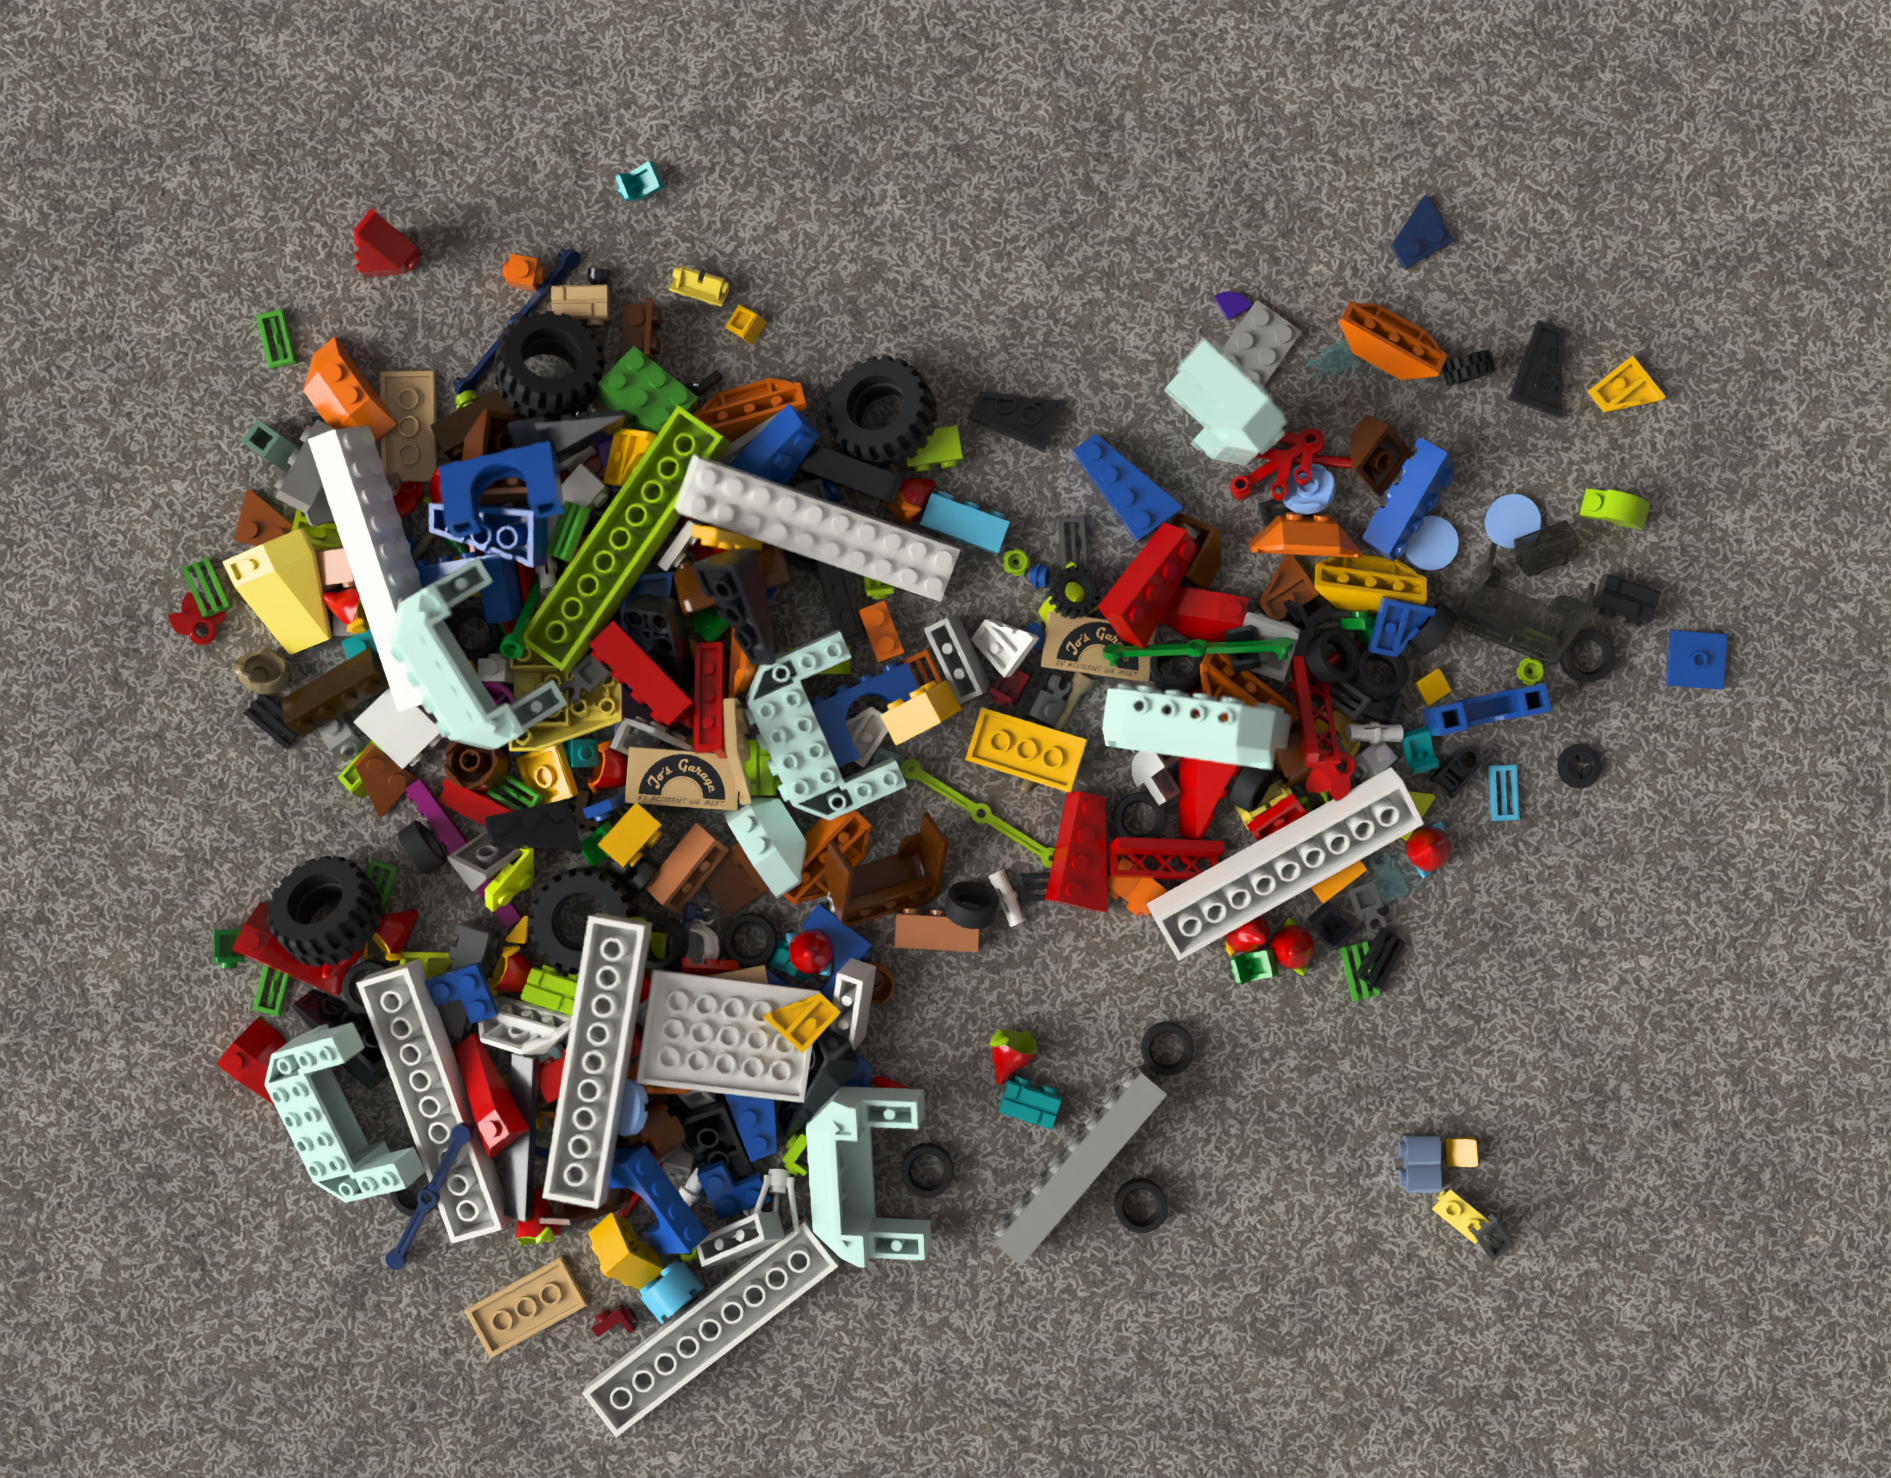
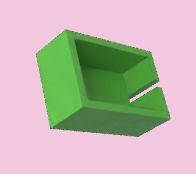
(644, 391)

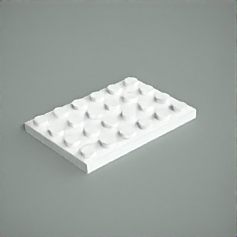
(715, 1039)

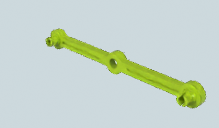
(912, 769)

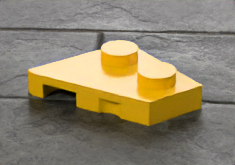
(1625, 388)
(625, 454)
(803, 1020)

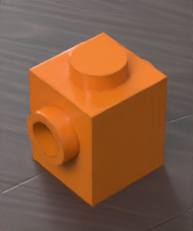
(523, 272)

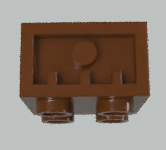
(639, 328)
(735, 881)

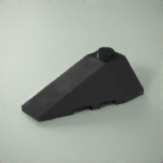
(571, 433)
(740, 592)
(320, 1009)
(829, 1070)
(715, 1137)

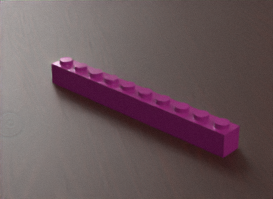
(454, 839)

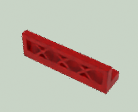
(709, 692)
(1307, 720)
(471, 803)
(1162, 849)

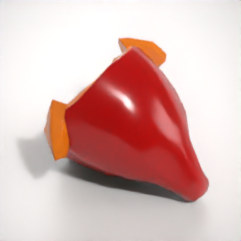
(911, 498)
(610, 770)

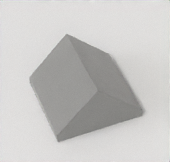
(480, 862)

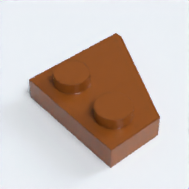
(260, 521)
(1287, 583)
(382, 778)

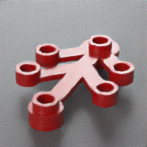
(1282, 460)

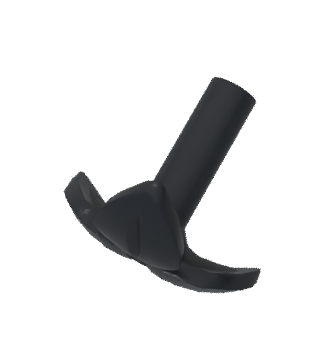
(700, 388)

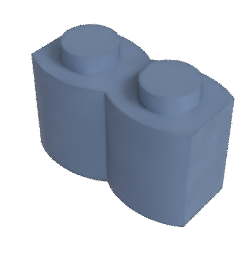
(1420, 1163)

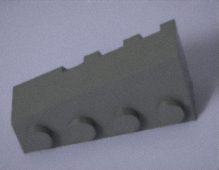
(473, 945)

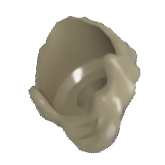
(262, 671)

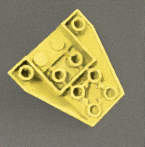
(284, 589)
(571, 721)

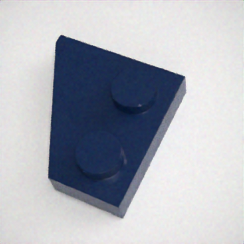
(1420, 235)

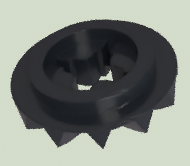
(1588, 774)

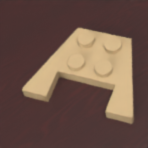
(736, 747)

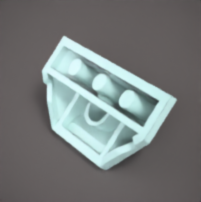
(770, 842)

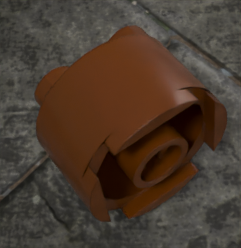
(1290, 762)
(476, 766)
(660, 1132)

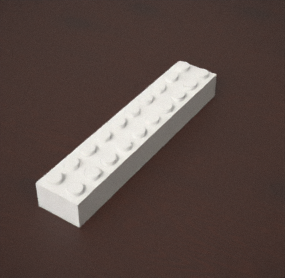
(816, 528)
(371, 539)
(1285, 863)
(597, 1060)
(433, 1097)
(709, 1327)

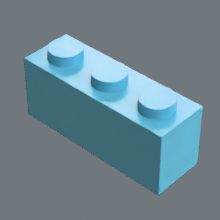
(965, 522)

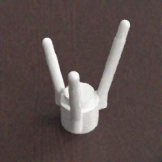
(778, 1181)

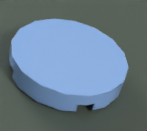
(1313, 496)
(1510, 519)
(1433, 544)
(632, 1113)

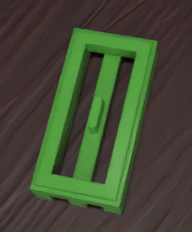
(282, 362)
(568, 531)
(196, 566)
(538, 797)
(390, 882)
(1346, 963)
(261, 989)

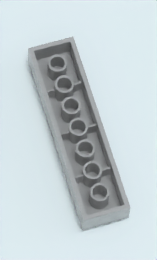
(1078, 1165)

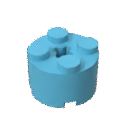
(672, 1291)

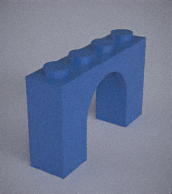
(466, 481)
(500, 598)
(1486, 708)
(831, 713)
(846, 944)
(676, 1225)

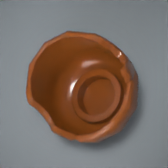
(885, 989)

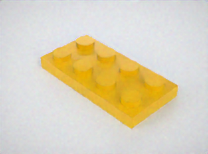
(1026, 750)

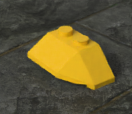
(1362, 582)

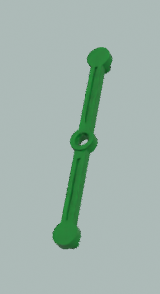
(1198, 648)

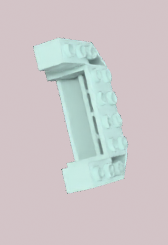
(1232, 409)
(446, 676)
(1137, 722)
(796, 740)
(323, 1122)
(844, 1175)

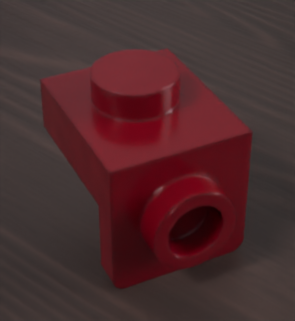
(1010, 688)
(607, 1319)

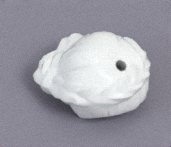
(702, 944)

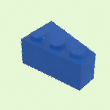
(756, 1124)

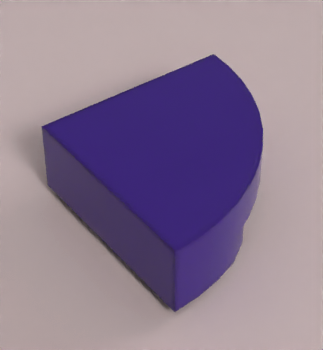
(1232, 304)

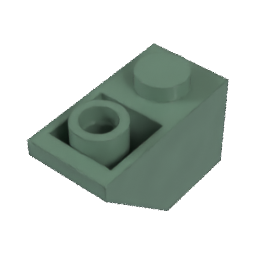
(270, 444)

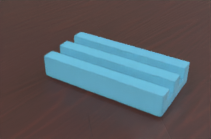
(1503, 792)

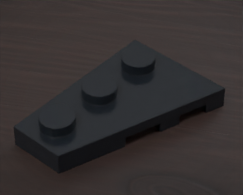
(1540, 372)
(1019, 418)
(540, 826)

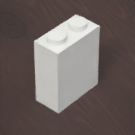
(399, 733)

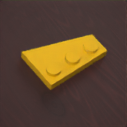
(724, 539)

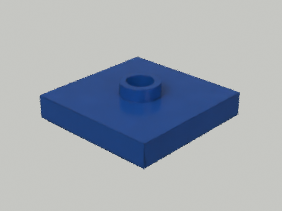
(1696, 660)

